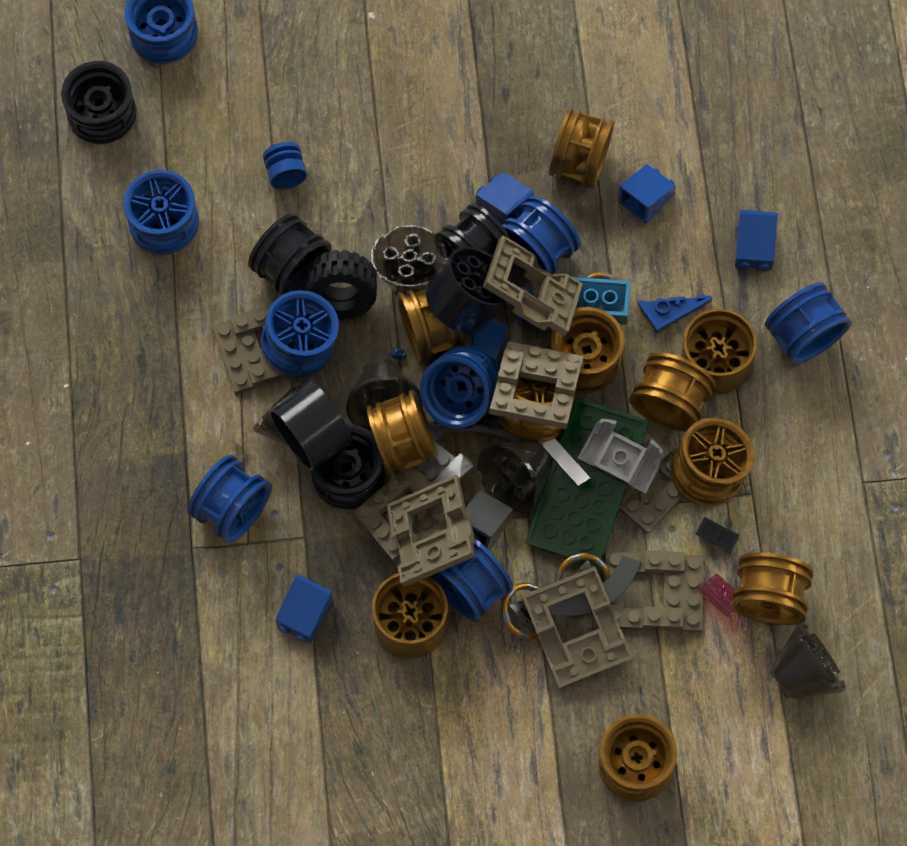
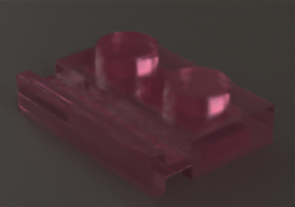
(718, 593)

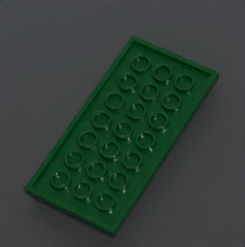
(582, 517)

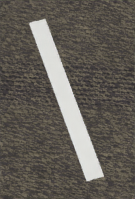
(565, 461)

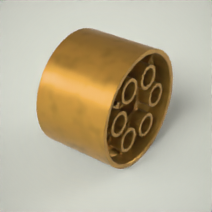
(715, 325)
(384, 600)

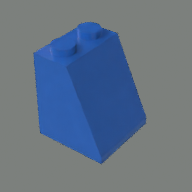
(646, 192)
(503, 197)
(756, 239)
(492, 339)
(304, 609)

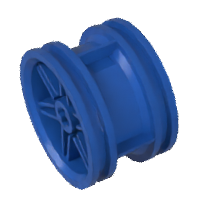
(165, 32)
(161, 211)
(543, 232)
(300, 318)
(808, 323)
(435, 394)
(229, 498)
(474, 583)

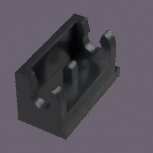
(718, 534)

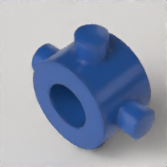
(398, 353)

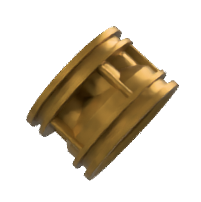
(581, 147)

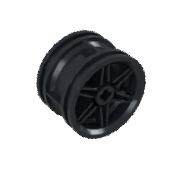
(103, 87)
(475, 229)
(286, 252)
(333, 490)

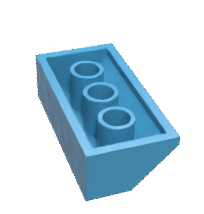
(606, 295)

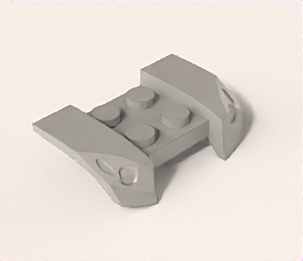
(622, 456)
(445, 466)

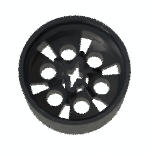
(458, 292)
(311, 425)

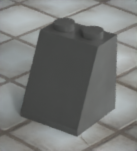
(488, 518)

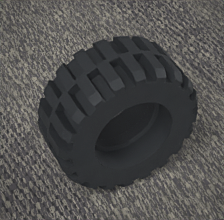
(343, 268)

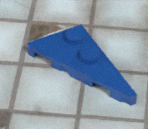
(668, 311)

